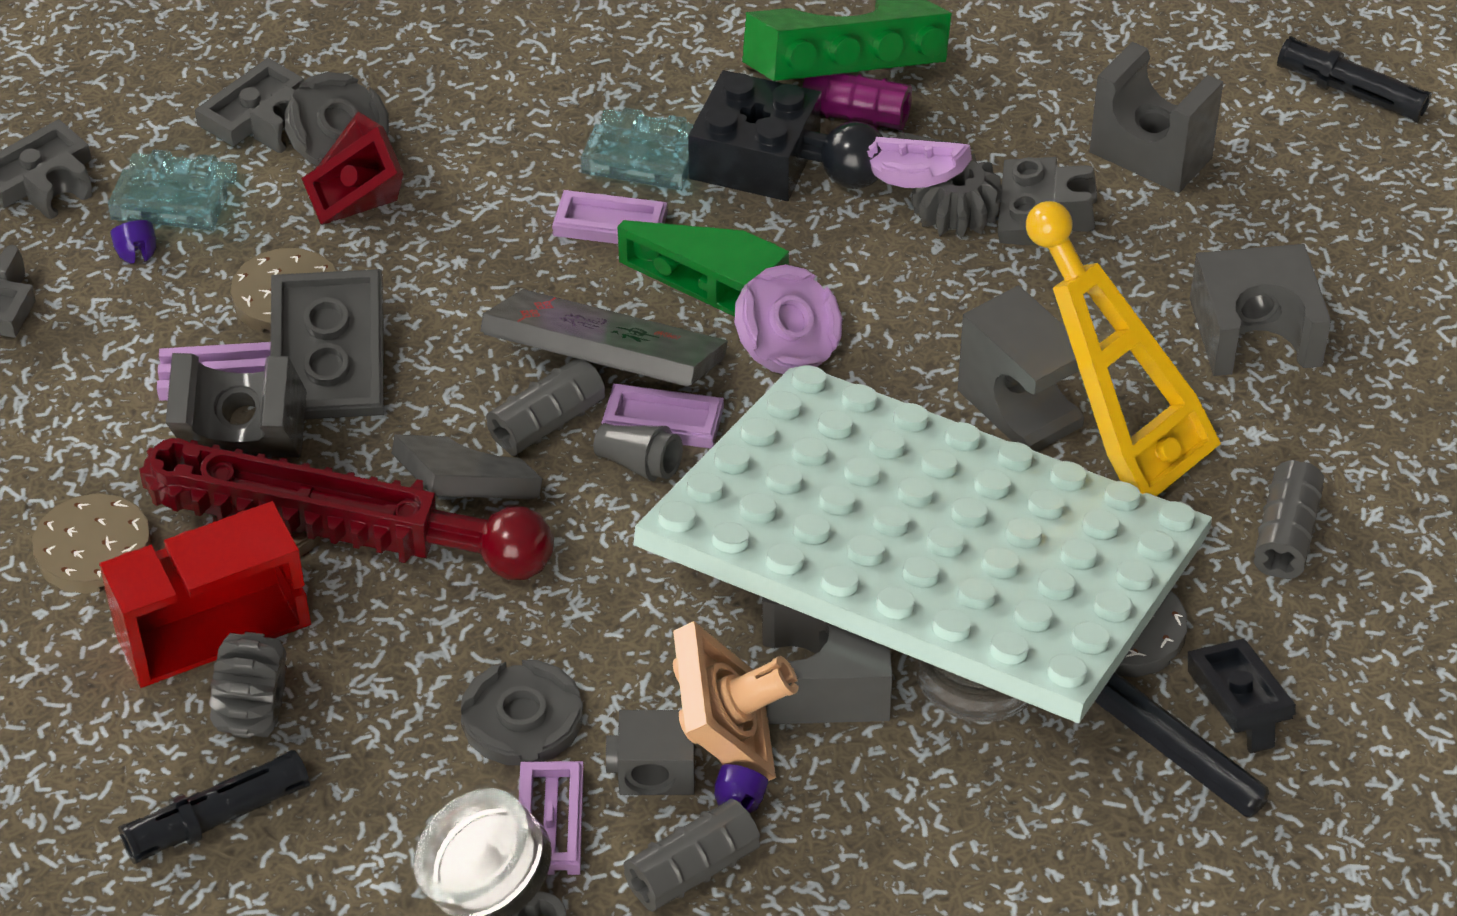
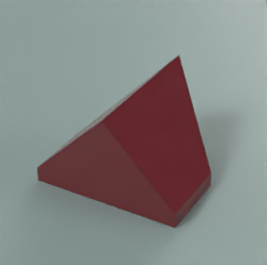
(355, 173)

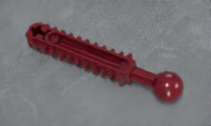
(341, 506)

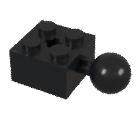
(763, 133)

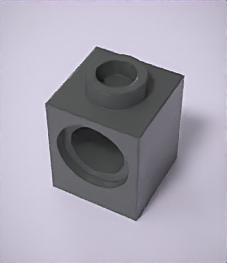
(651, 754)

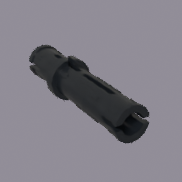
(1335, 71)
(192, 815)

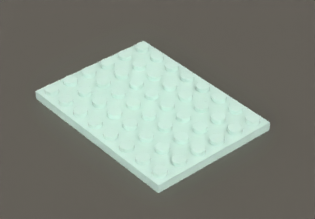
(929, 538)

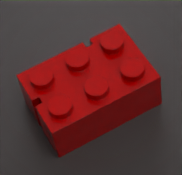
(207, 582)

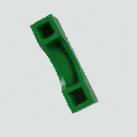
(804, 44)

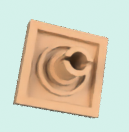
(728, 699)

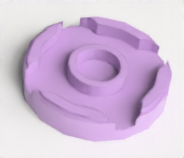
(787, 319)

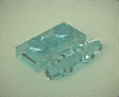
(639, 149)
(172, 190)

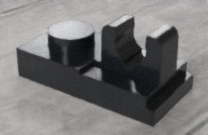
(1242, 690)

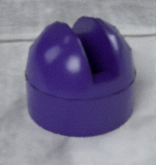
(132, 235)
(741, 785)

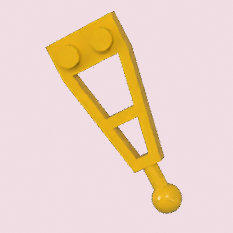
(1175, 437)

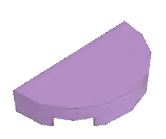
(917, 162)

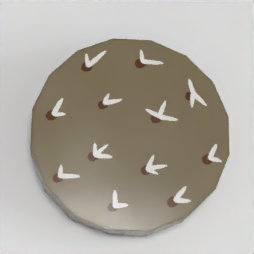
(252, 282)
(84, 533)

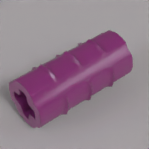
(863, 99)

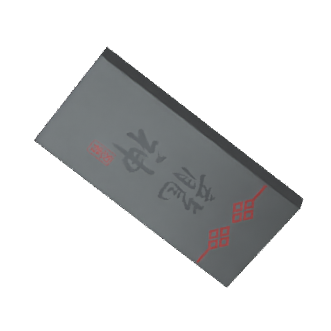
(604, 337)

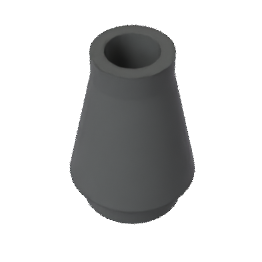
(640, 448)

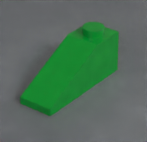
(697, 259)

